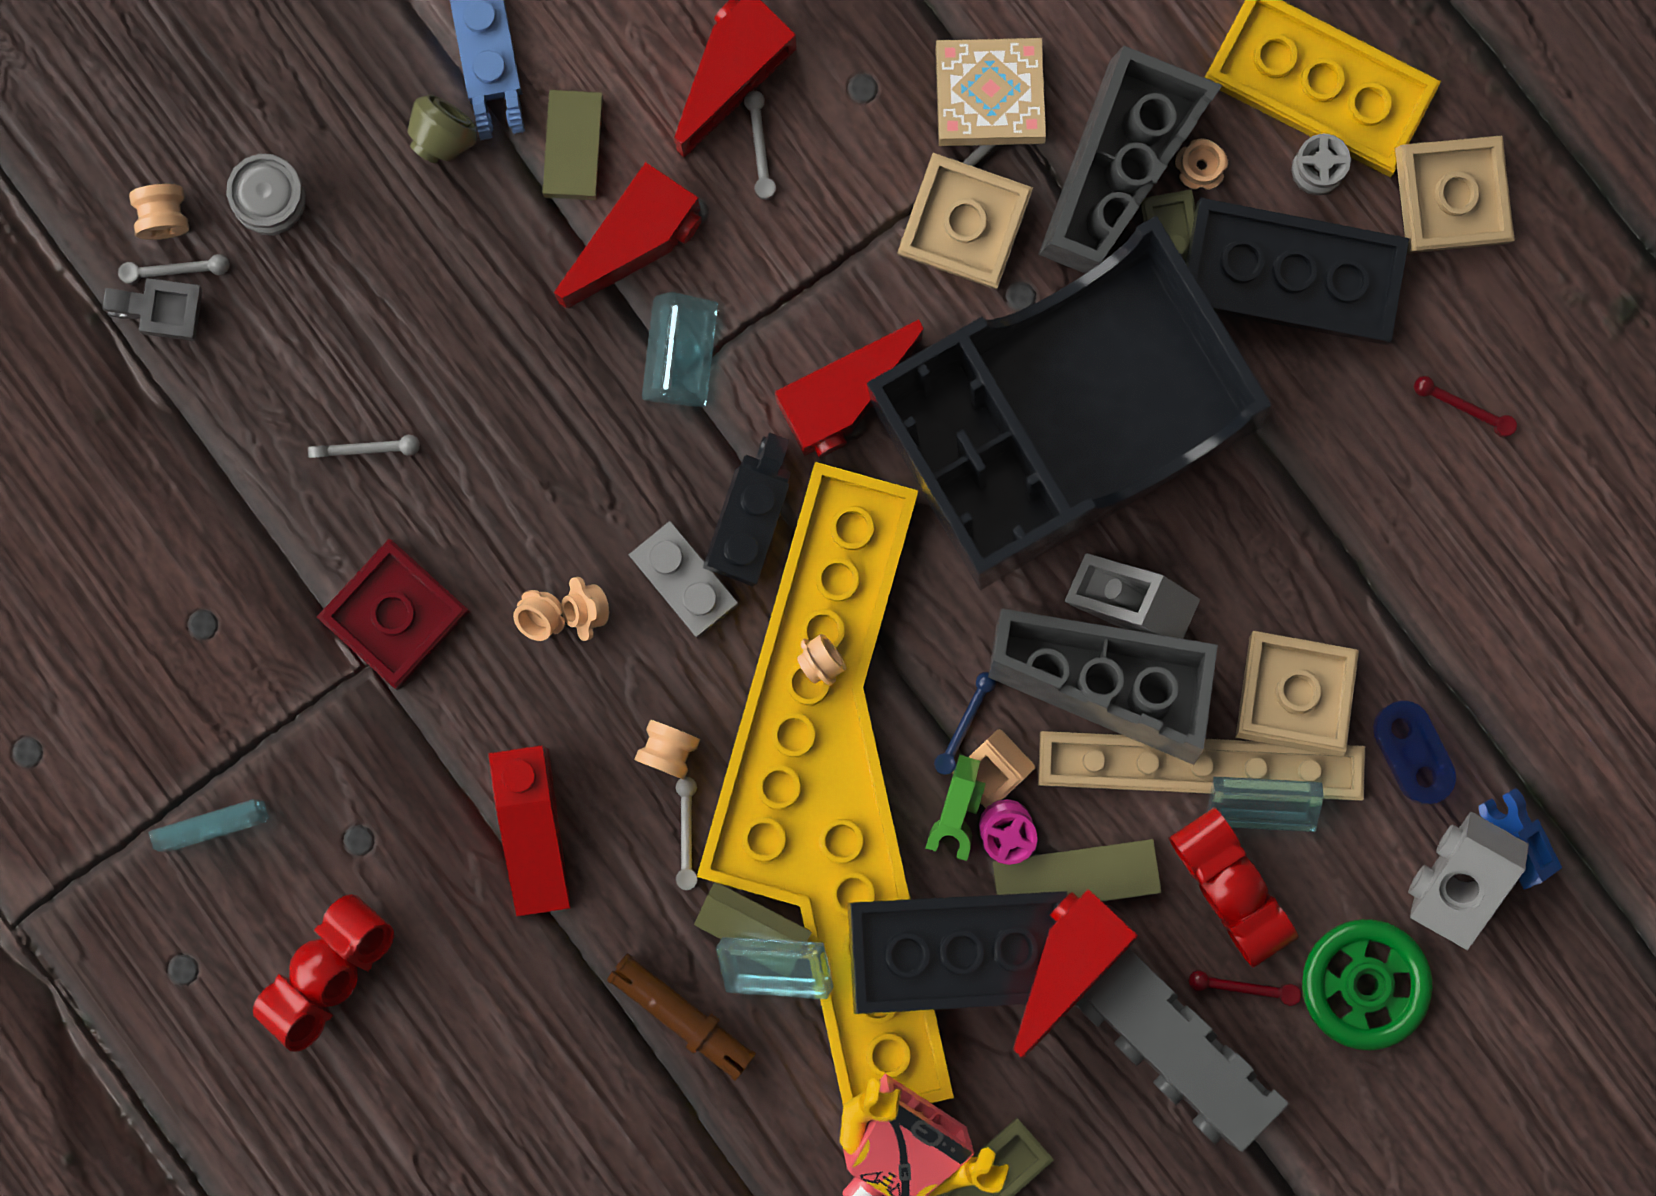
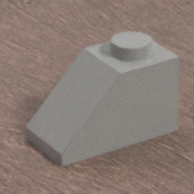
(1132, 597)

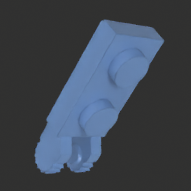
(488, 60)

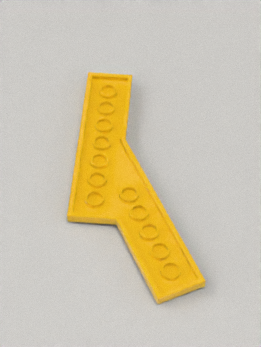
(805, 783)

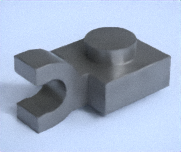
(164, 308)

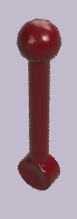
(1503, 426)
(1287, 993)

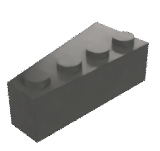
(1128, 141)
(1112, 676)
(1182, 1052)

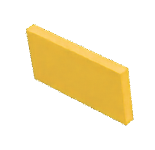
(1322, 81)

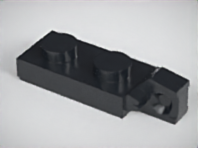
(750, 513)

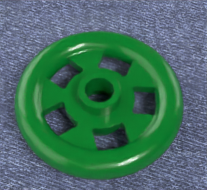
(1404, 957)

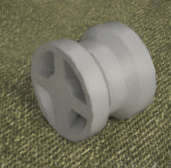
(1322, 153)

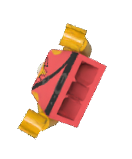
(909, 1146)

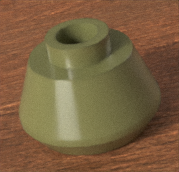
(439, 129)

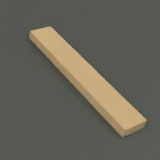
(1126, 764)

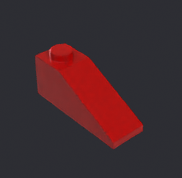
(738, 57)
(636, 232)
(836, 397)
(530, 829)
(1075, 956)

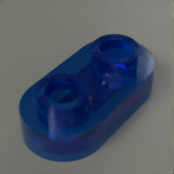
(1417, 750)

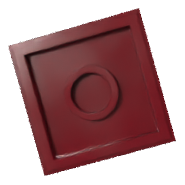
(393, 614)

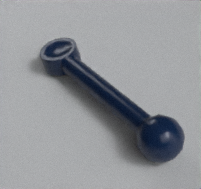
(945, 762)

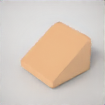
(1000, 767)

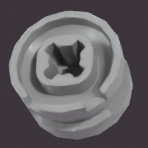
(266, 194)

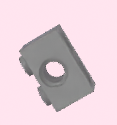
(1463, 908)

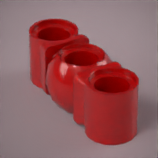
(1233, 887)
(323, 972)

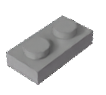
(682, 580)

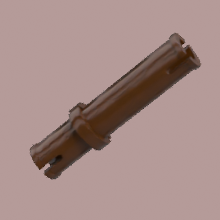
(681, 1017)

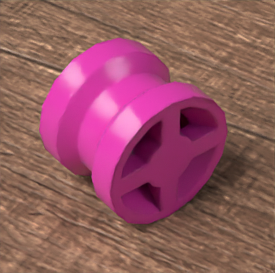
(1013, 842)

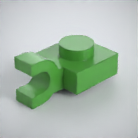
(962, 796)

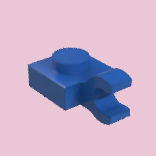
(1541, 858)

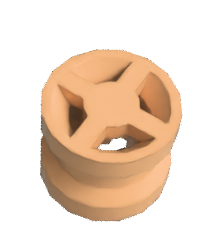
(159, 211)
(667, 749)

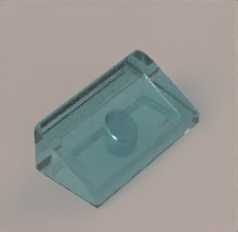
(679, 350)

